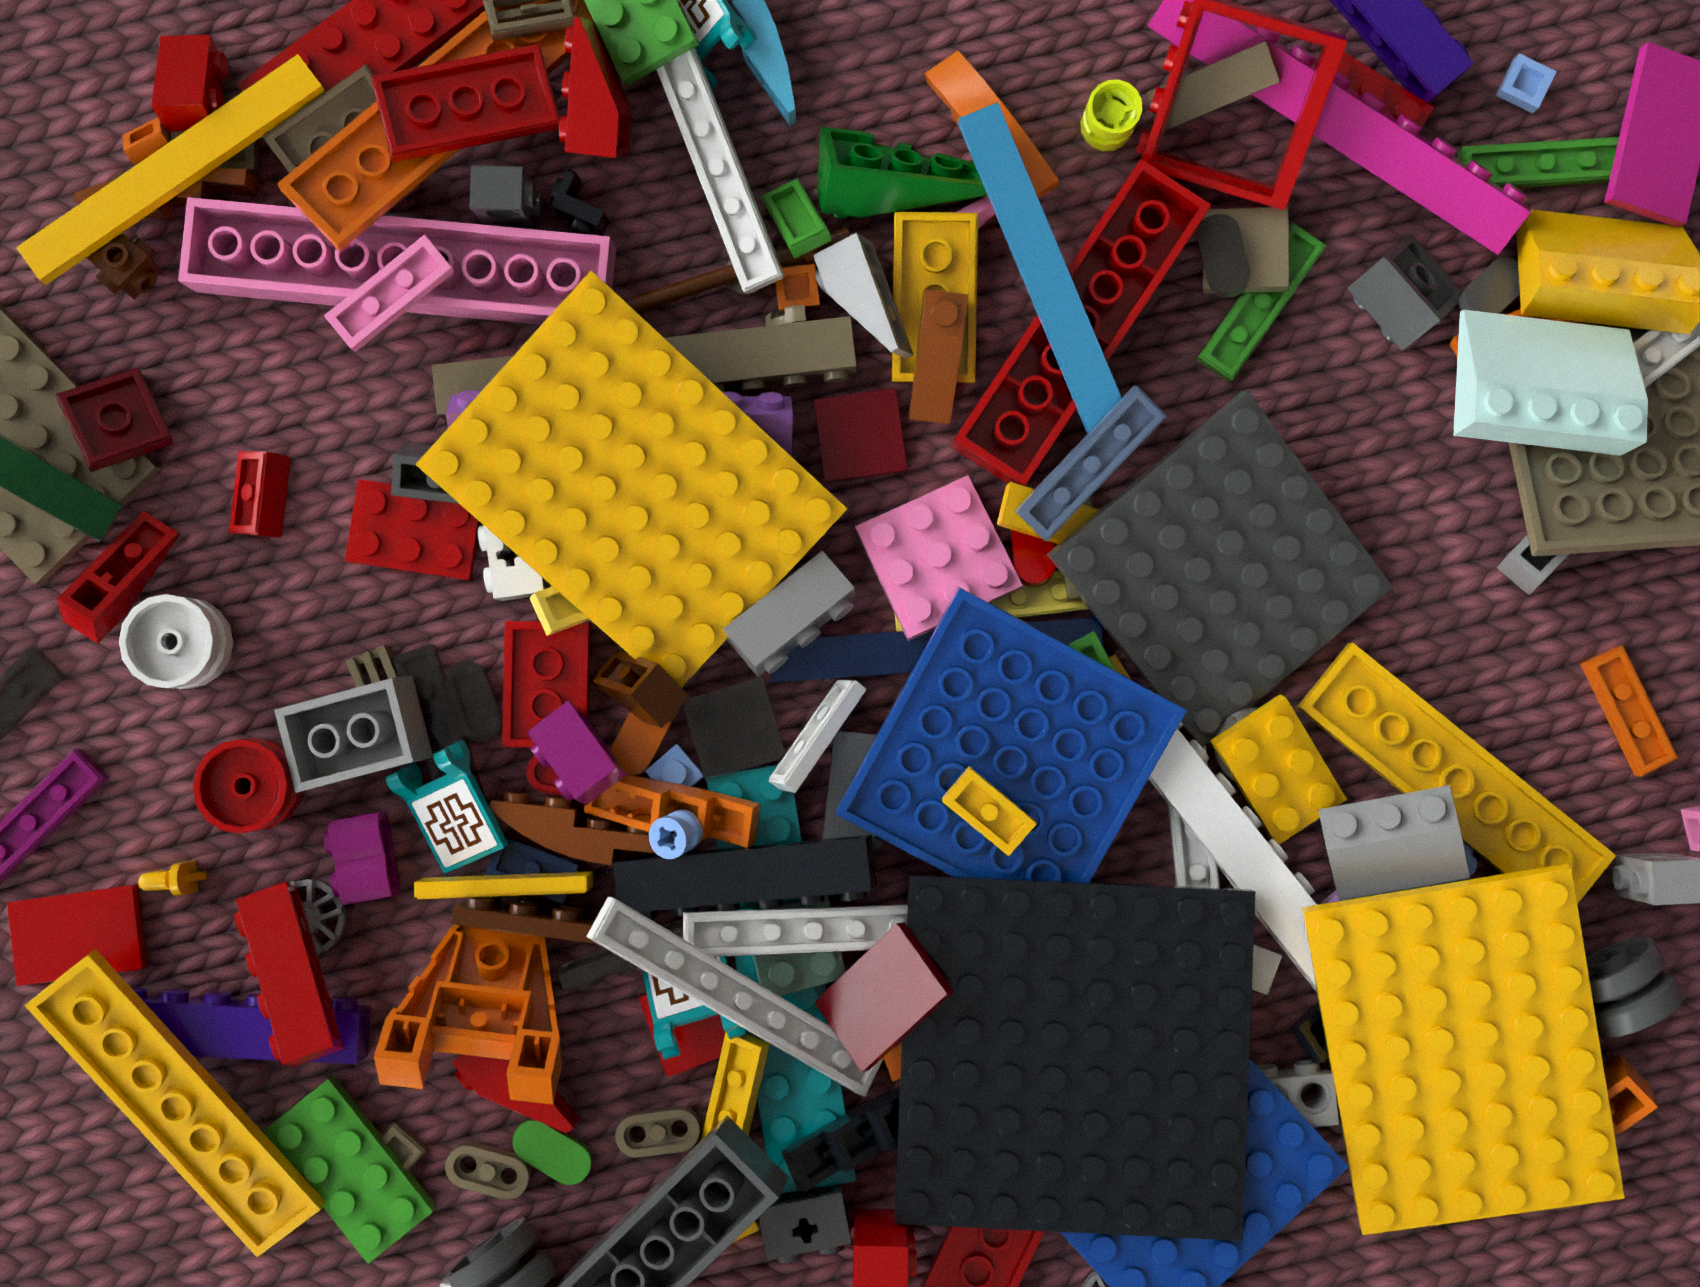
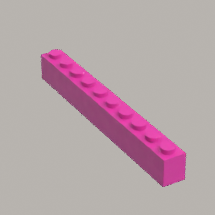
(1366, 132)

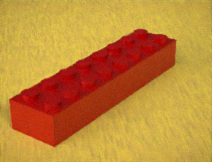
(1114, 281)

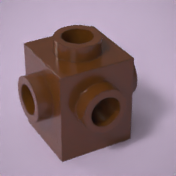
(126, 265)

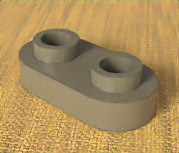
(659, 1131)
(489, 1173)

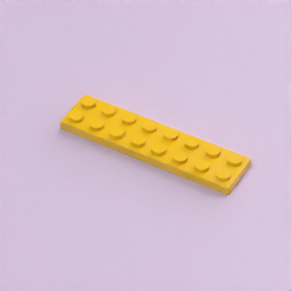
(1423, 750)
(175, 1103)

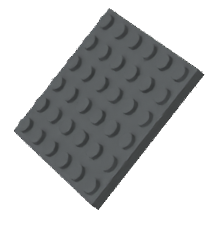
(1221, 568)

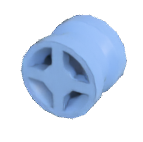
(685, 838)

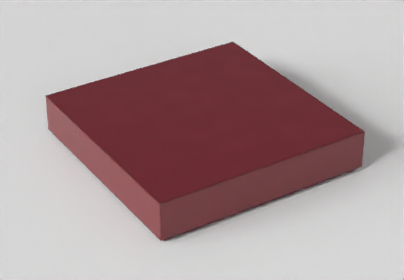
(114, 419)
(860, 435)

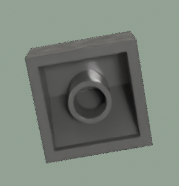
(1405, 292)

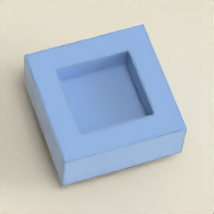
(1526, 83)
(675, 768)

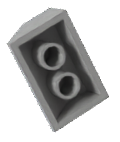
(1394, 843)

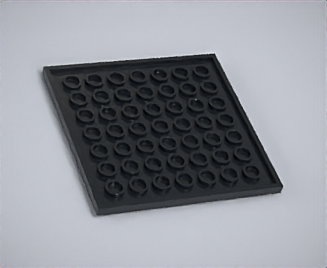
(1081, 1060)

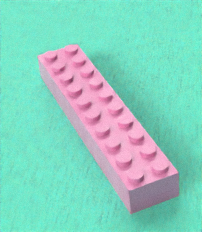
(285, 257)

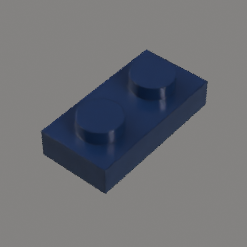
(528, 859)

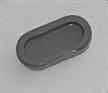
(1493, 287)

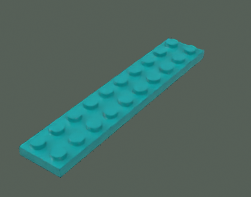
(791, 1094)

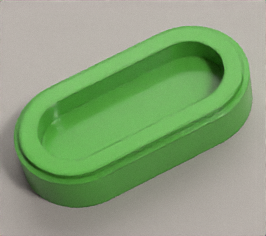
(552, 1152)

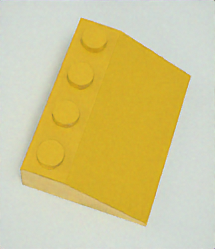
(1608, 272)

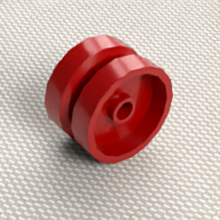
(224, 781)

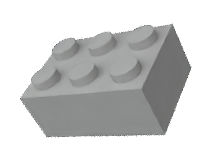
(353, 733)

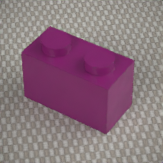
(576, 754)

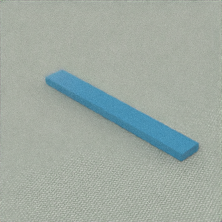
(1040, 263)

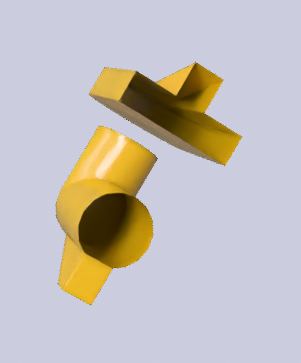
(180, 879)

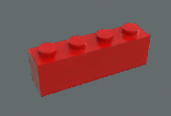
(288, 975)

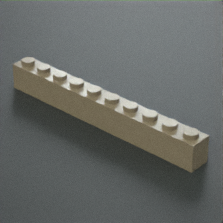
(727, 358)

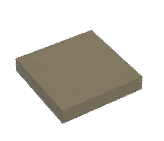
(1266, 246)

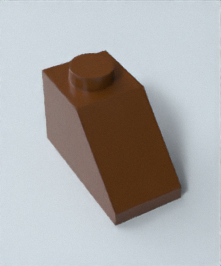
(641, 688)

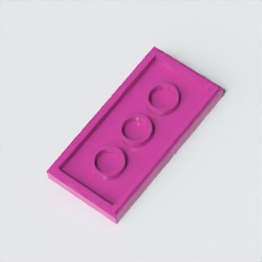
(1659, 138)

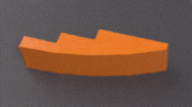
(967, 92)
(643, 800)

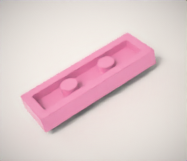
(389, 293)

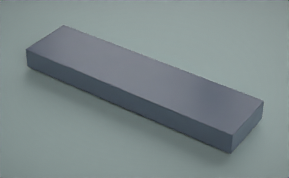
(1090, 463)

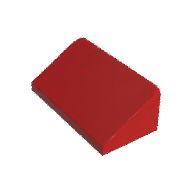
(259, 494)

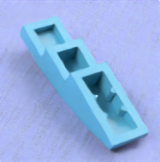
(767, 56)

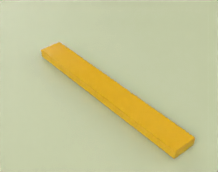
(170, 170)

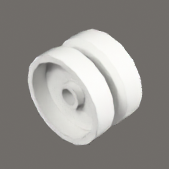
(151, 645)

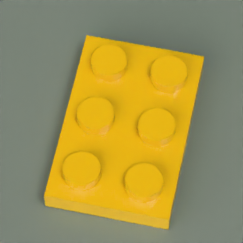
(1278, 769)

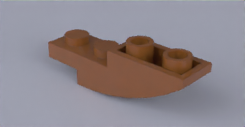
(559, 828)

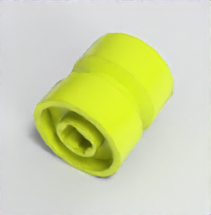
(1114, 106)

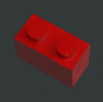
(187, 80)

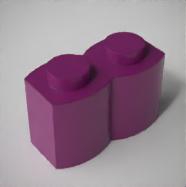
(362, 858)

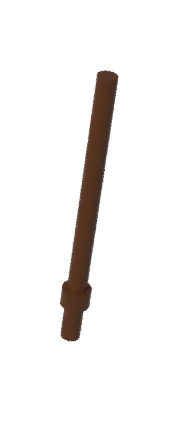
(717, 278)

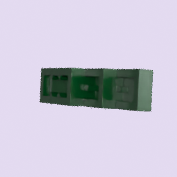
(55, 490)

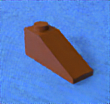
(938, 356)

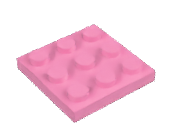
(931, 550)

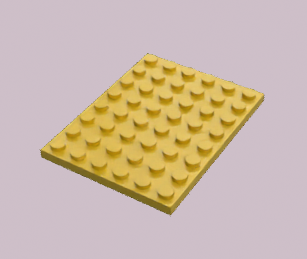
(631, 482)
(1464, 1050)

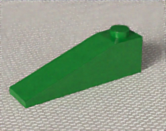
(875, 179)

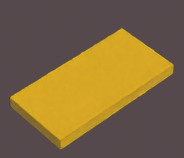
(939, 255)

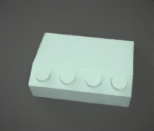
(1548, 384)

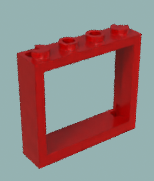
(1175, 62)

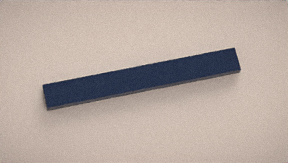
(891, 652)

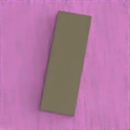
(1222, 83)

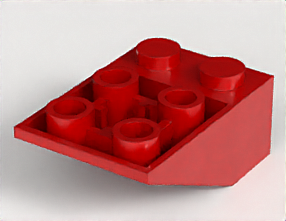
(597, 107)

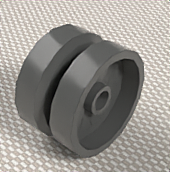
(1631, 987)
(503, 1262)

